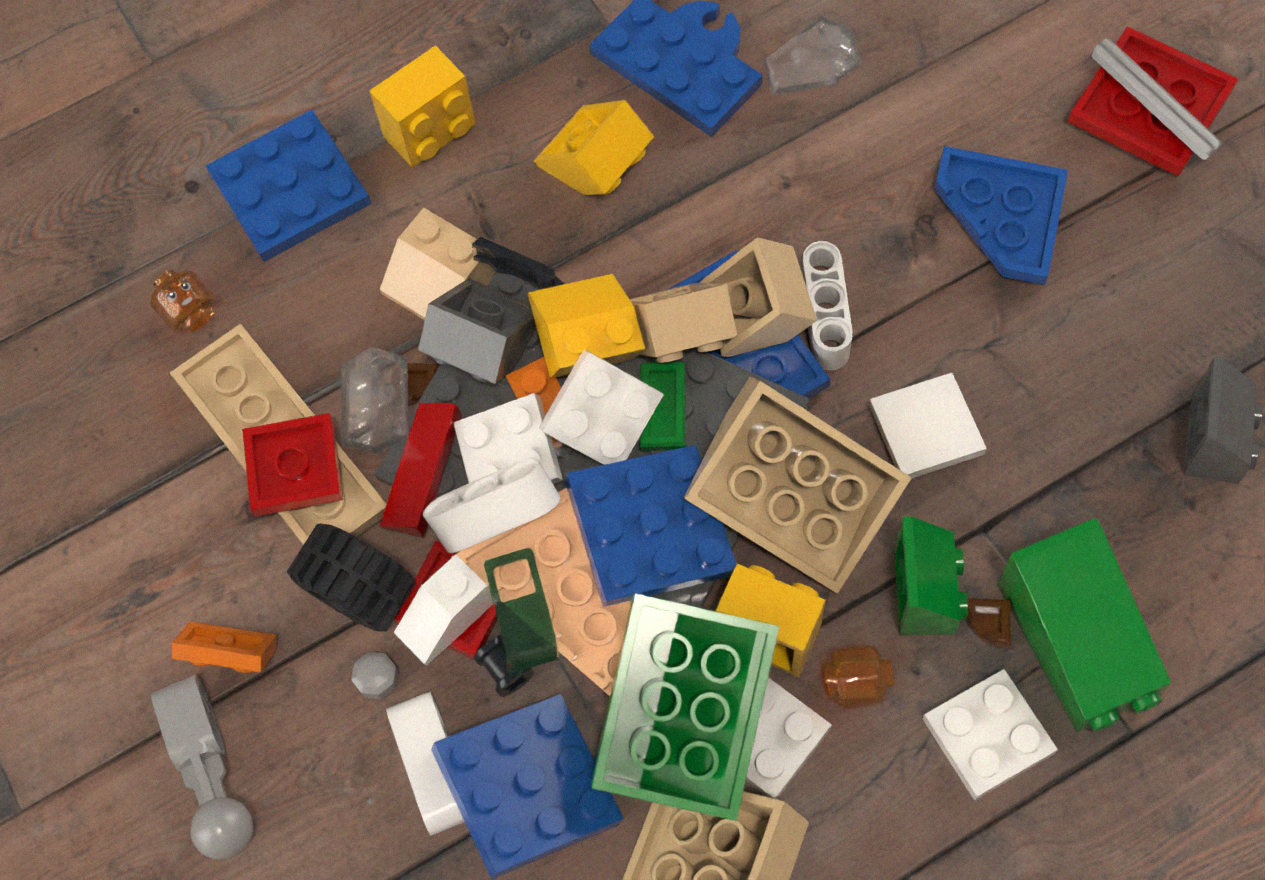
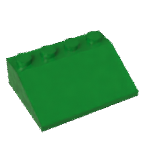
(684, 706)

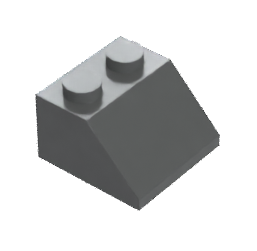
(477, 330)
(1222, 425)

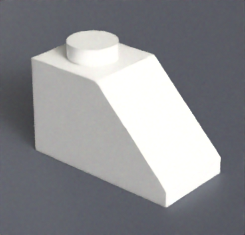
(443, 609)

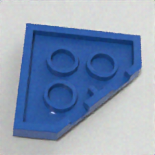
(1005, 208)

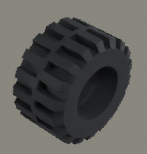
(351, 577)

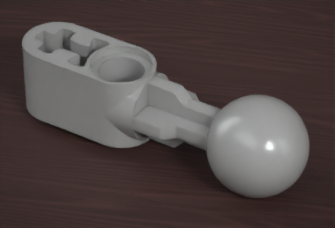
(195, 746)

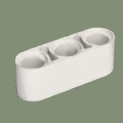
(830, 288)
(492, 505)
(416, 728)

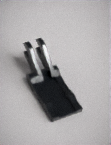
(512, 263)

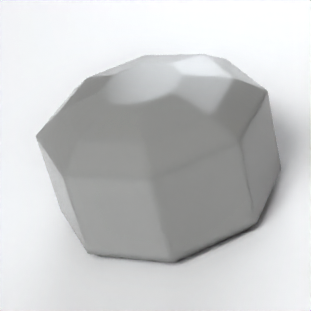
(375, 675)

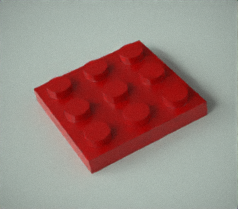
(1122, 120)

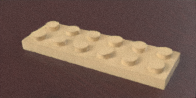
(241, 389)

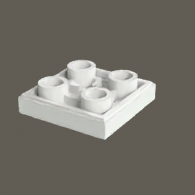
(927, 426)

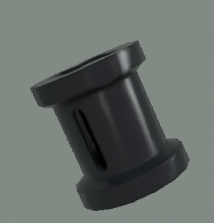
(494, 659)

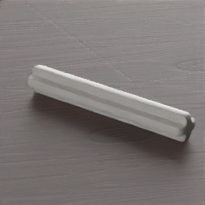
(1156, 99)

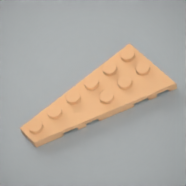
(583, 628)

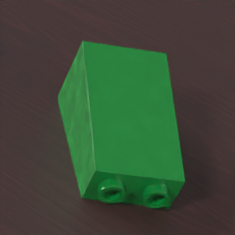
(1084, 626)

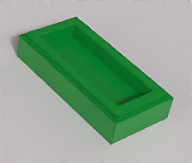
(668, 423)

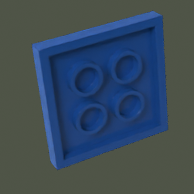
(288, 185)
(642, 528)
(525, 785)

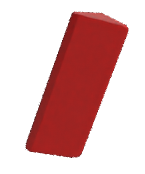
(421, 468)

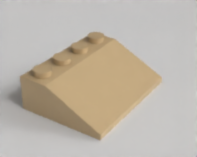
(795, 485)
(708, 847)

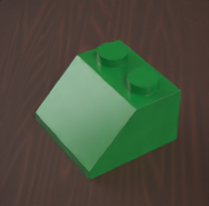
(928, 579)

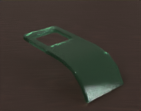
(524, 620)

